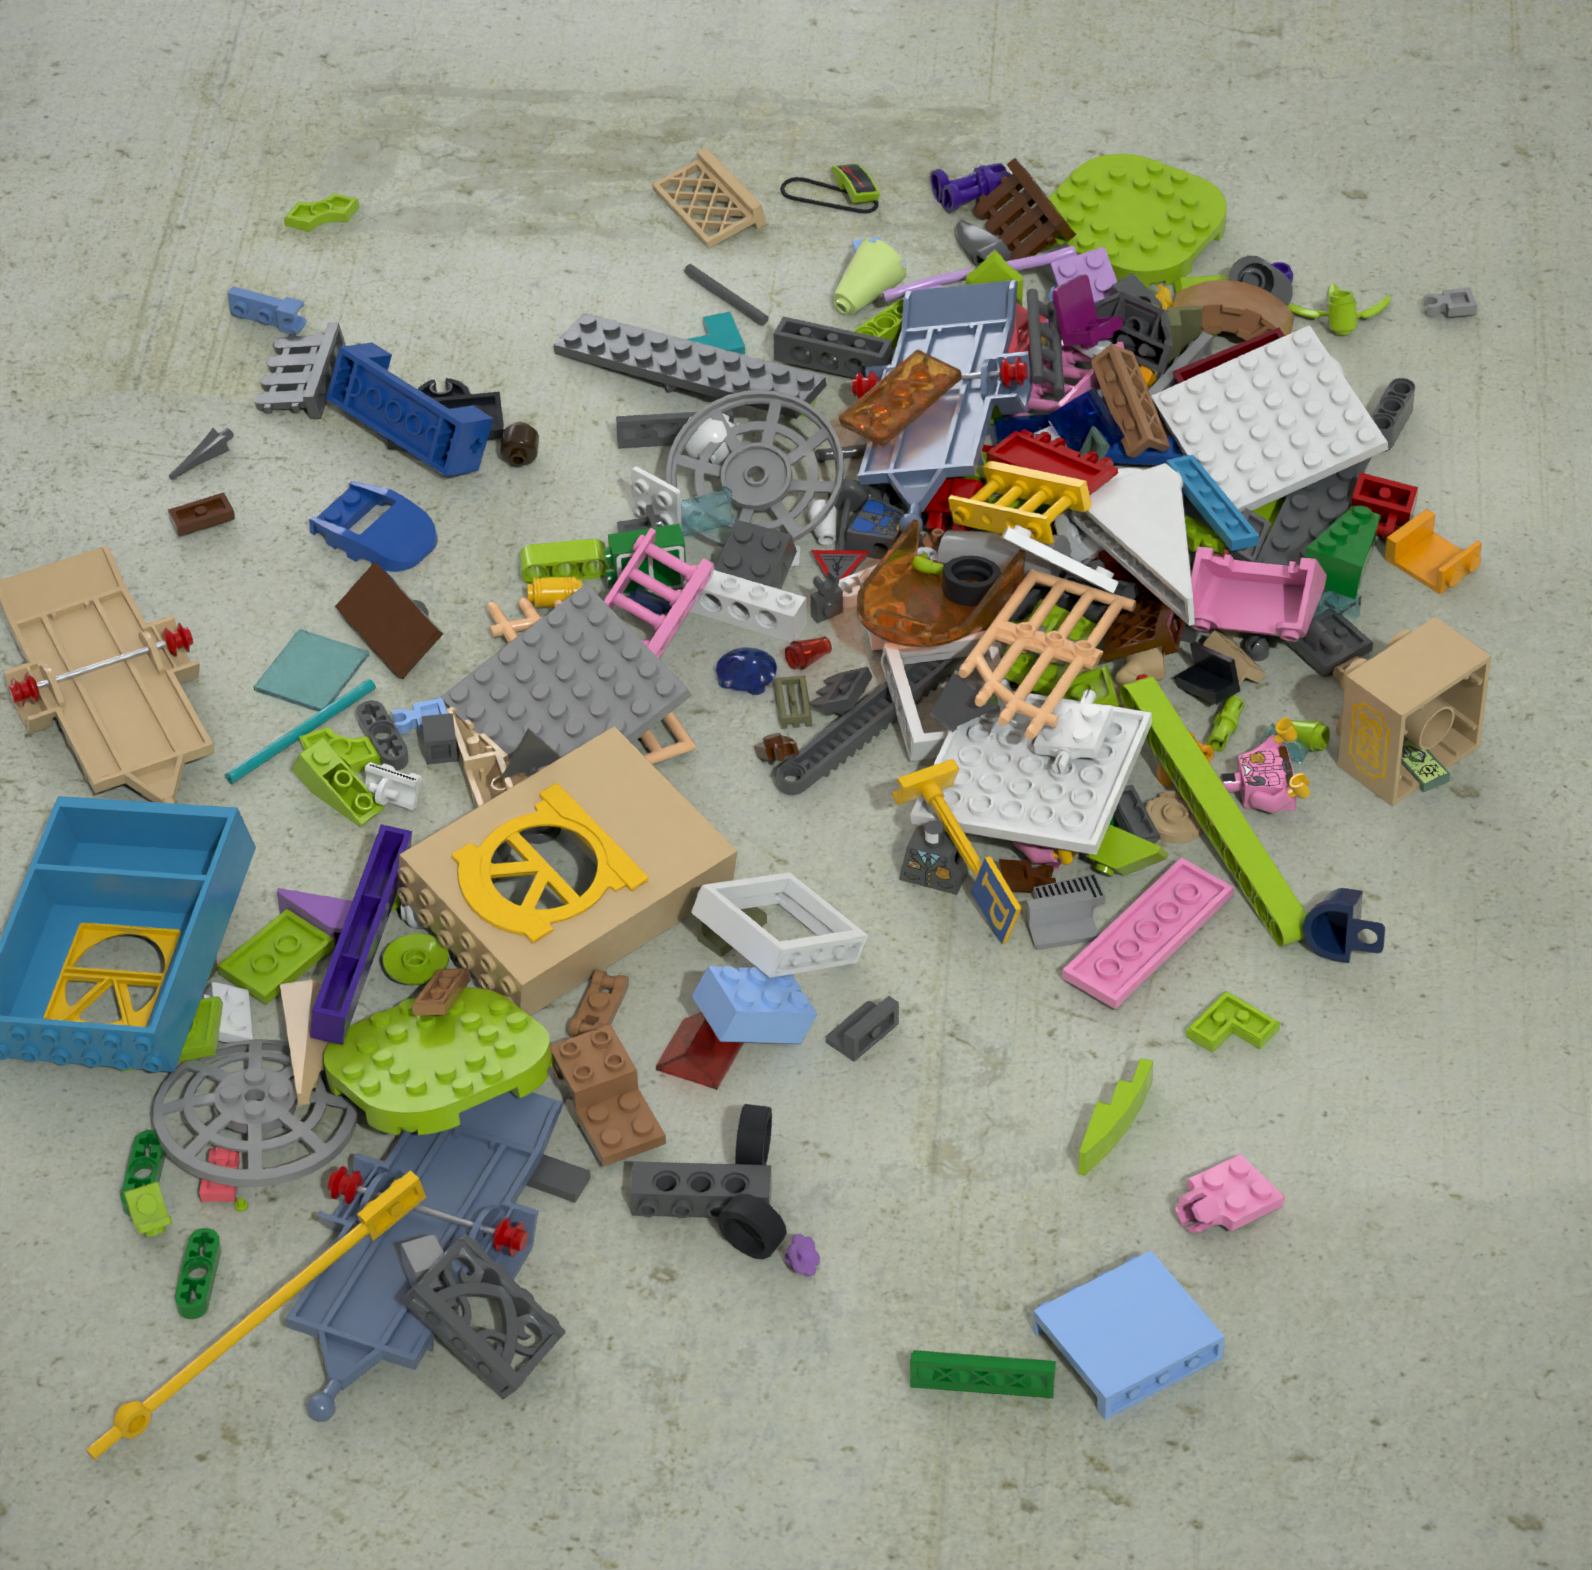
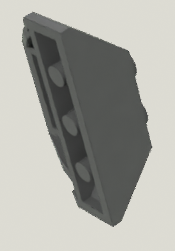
(1144, 330)

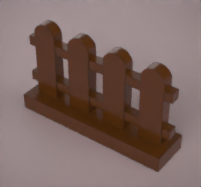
(1015, 208)

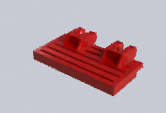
(1052, 457)

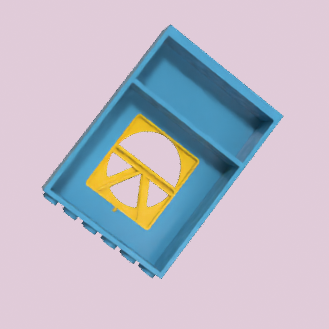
(109, 874)

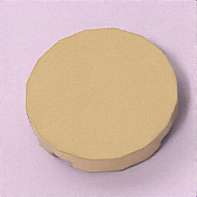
(1173, 818)

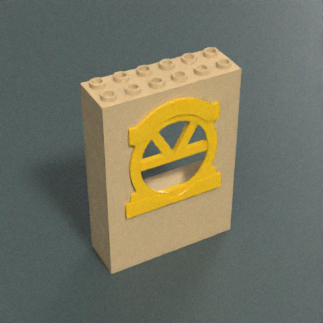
(624, 816)

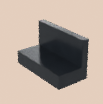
(1211, 676)

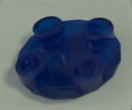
(746, 670)

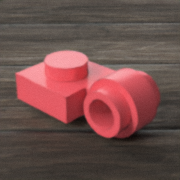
(219, 1192)

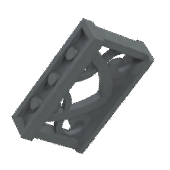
(516, 1309)

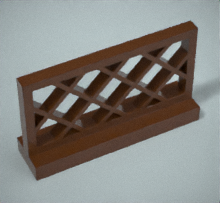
(1145, 628)

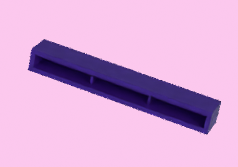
(359, 937)

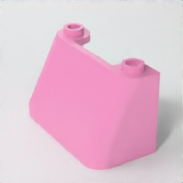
(1255, 595)

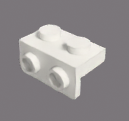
(1081, 543)
(236, 1013)

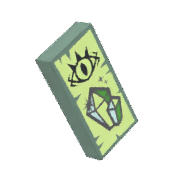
(1423, 766)

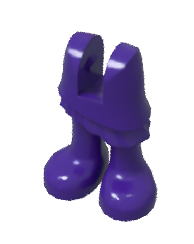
(965, 189)

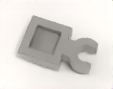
(1453, 302)

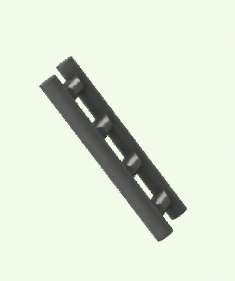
(1038, 350)

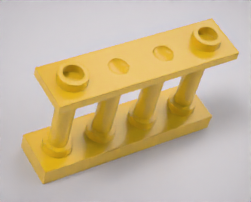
(1025, 484)

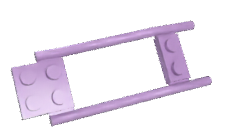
(1064, 265)

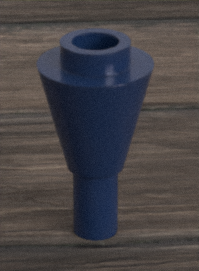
(650, 600)

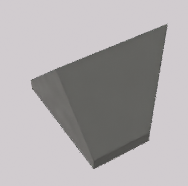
(957, 702)

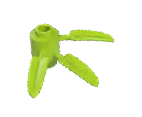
(1341, 310)

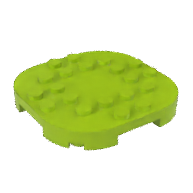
(1142, 213)
(432, 1067)

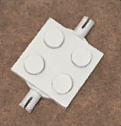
(1078, 731)

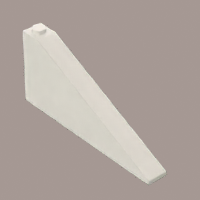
(1144, 529)

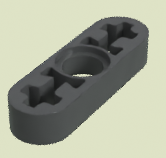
(383, 724)

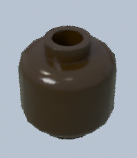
(519, 444)

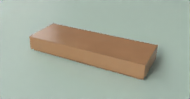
(441, 992)

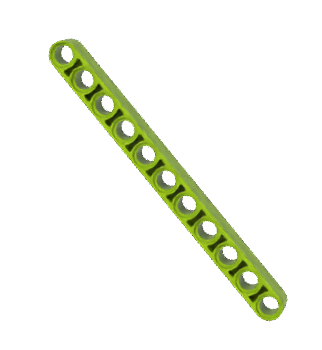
(1217, 813)

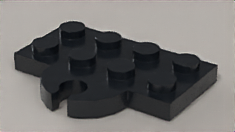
(458, 396)

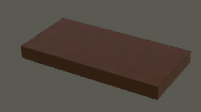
(389, 620)

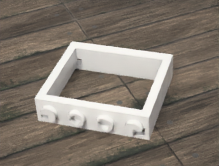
(894, 656)
(837, 938)

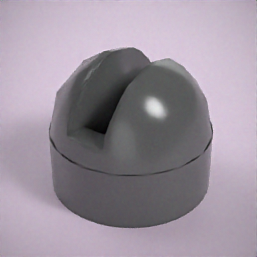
(1260, 647)

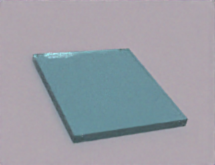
(311, 670)

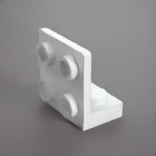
(663, 497)

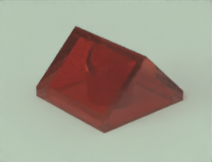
(698, 1053)

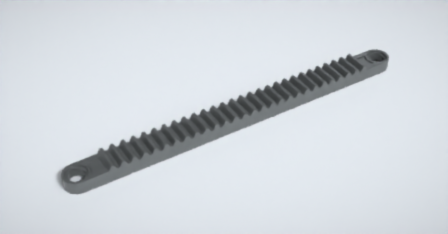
(874, 714)

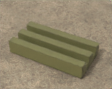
(795, 718)

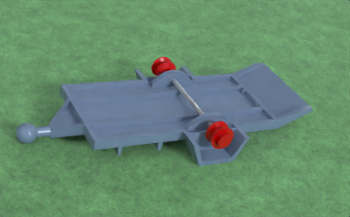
(972, 332)
(469, 1188)

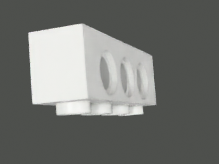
(752, 606)

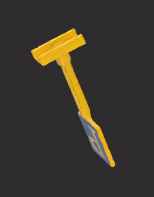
(990, 887)

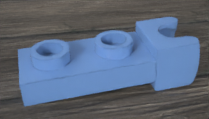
(267, 309)

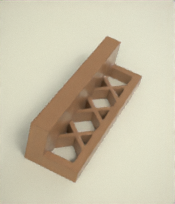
(1129, 400)

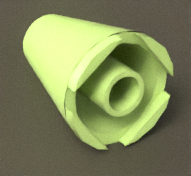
(870, 272)

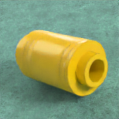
(549, 589)

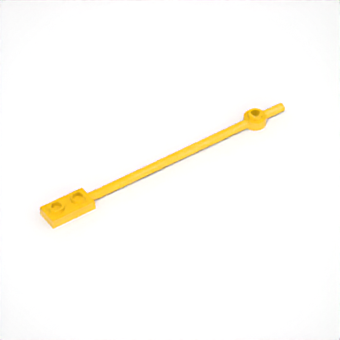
(374, 1219)

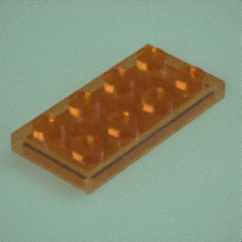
(900, 397)

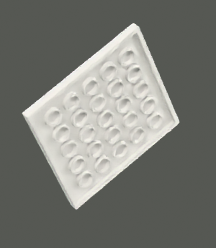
(1271, 420)
(1018, 796)

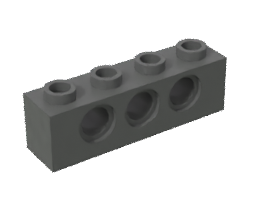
(829, 348)
(694, 1188)

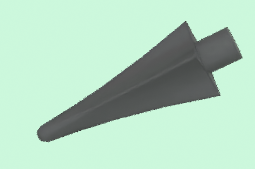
(210, 447)

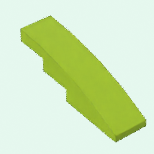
(1113, 1120)

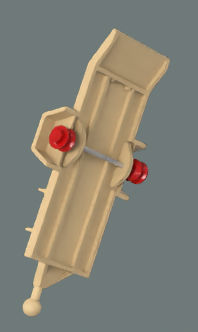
(103, 674)

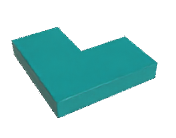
(721, 333)

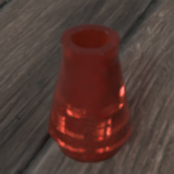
(804, 653)

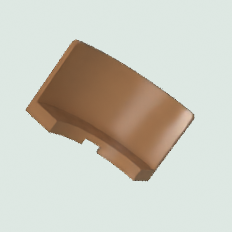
(1236, 308)

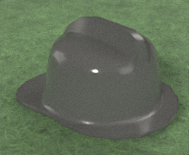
(1263, 275)

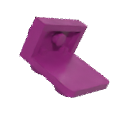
(1078, 314)

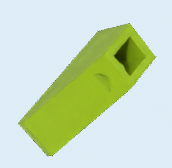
(335, 783)

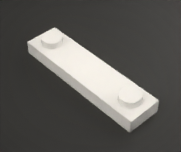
(1021, 538)

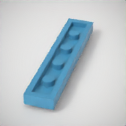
(1214, 504)

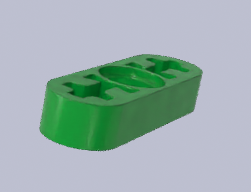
(139, 1160)
(204, 1285)

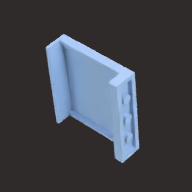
(1130, 1332)

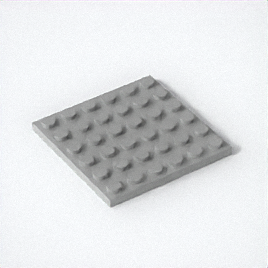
(568, 681)

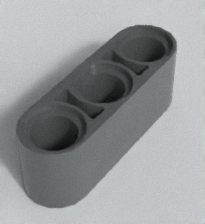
(1394, 409)

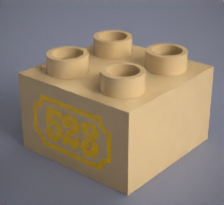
(1421, 689)

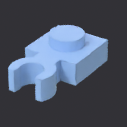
(406, 720)

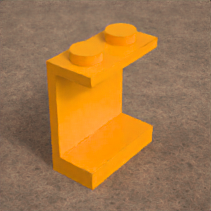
(1429, 556)

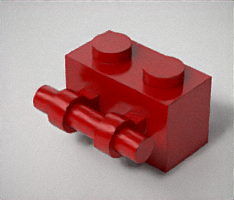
(1387, 498)

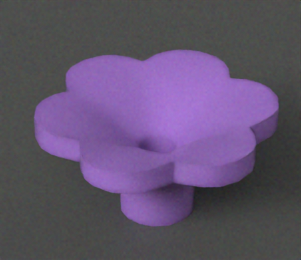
(802, 1255)

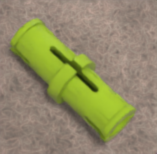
(1225, 723)

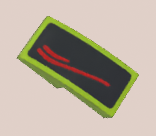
(856, 182)

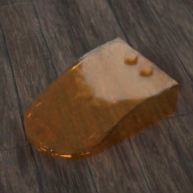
(911, 606)

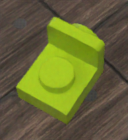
(147, 1209)

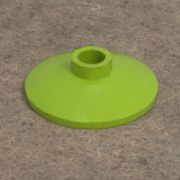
(414, 958)

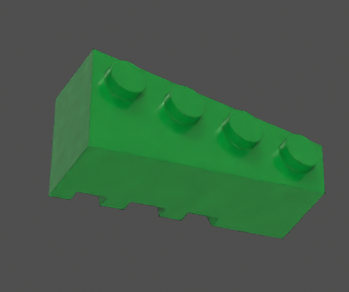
(1346, 550)

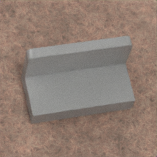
(1061, 920)

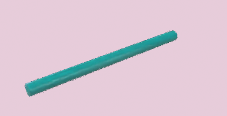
(302, 729)

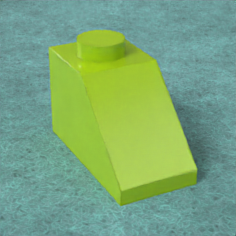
(1125, 853)

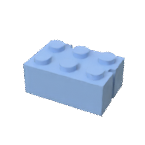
(752, 1006)

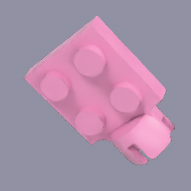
(1227, 1196)

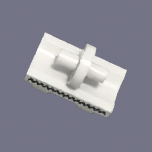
(393, 786)

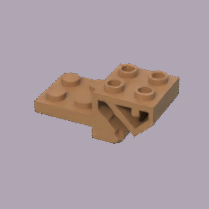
(606, 1095)

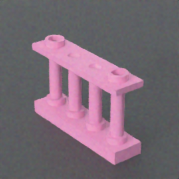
(1087, 380)
(680, 600)

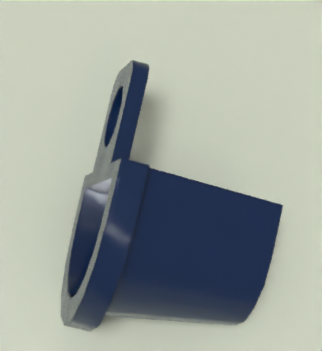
(1335, 924)

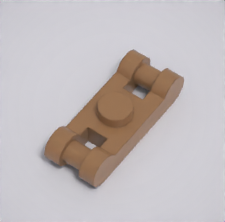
(599, 1007)

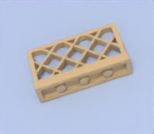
(726, 189)

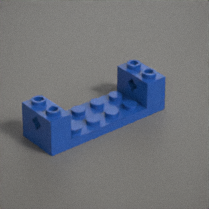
(437, 435)

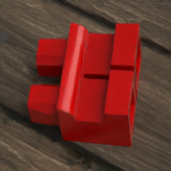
(939, 508)

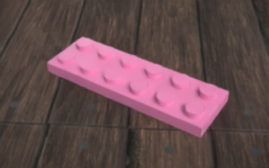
(1147, 933)

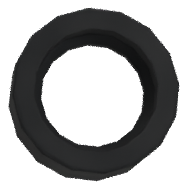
(968, 568)
(753, 1135)
(752, 1226)

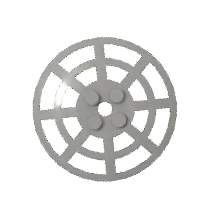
(761, 458)
(250, 1117)

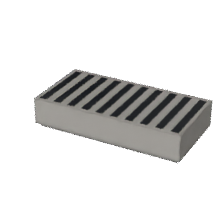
(1073, 885)

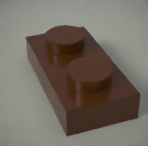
(201, 514)

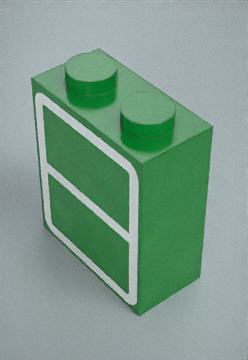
(621, 551)

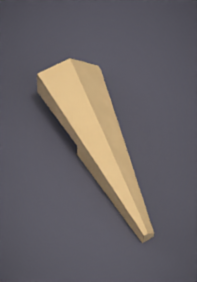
(481, 762)
(305, 1052)

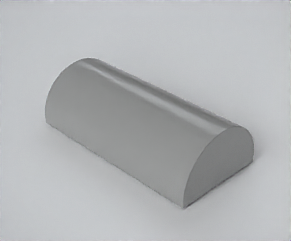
(991, 546)

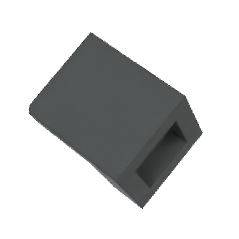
(439, 738)

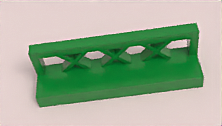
(982, 1374)

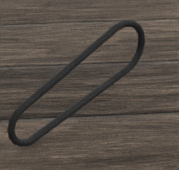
(820, 202)

